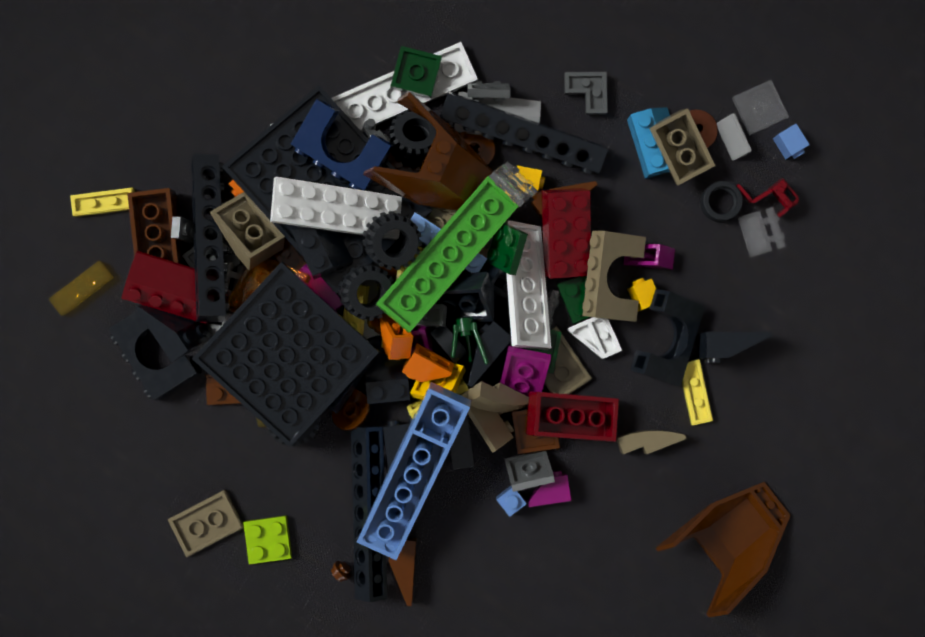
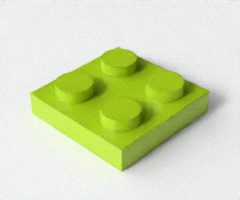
(267, 539)

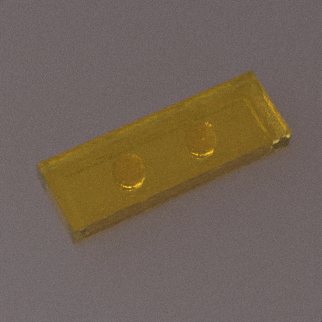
(81, 288)

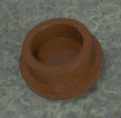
(341, 571)

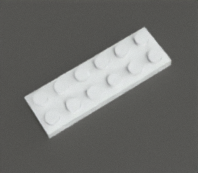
(329, 206)
(528, 294)

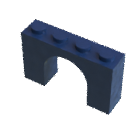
(312, 142)

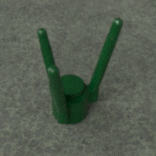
(466, 328)

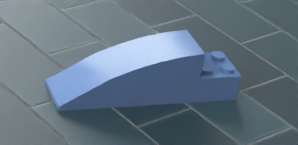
(414, 470)

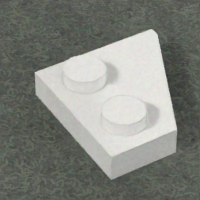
(597, 336)

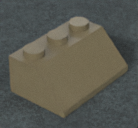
(682, 146)
(490, 426)

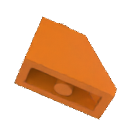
(395, 339)
(426, 365)

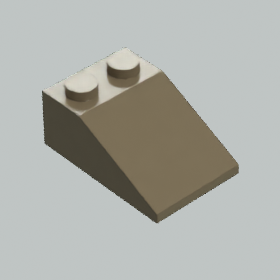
(248, 231)

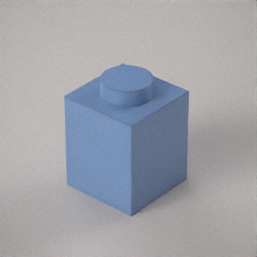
(791, 142)
(510, 501)

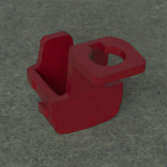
(778, 190)

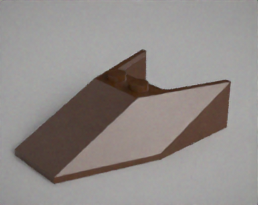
(448, 172)
(740, 540)

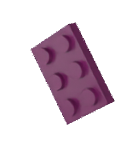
(525, 370)

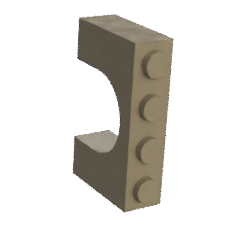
(598, 298)

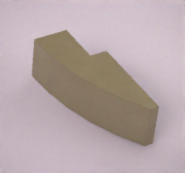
(497, 398)
(647, 440)

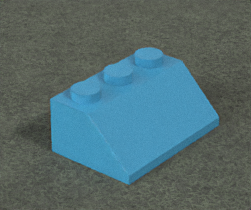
(646, 147)

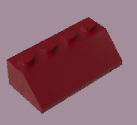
(163, 285)

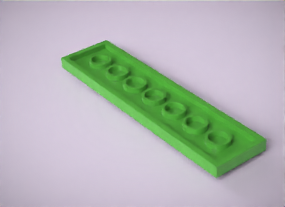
(447, 255)

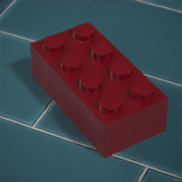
(566, 232)
(572, 416)

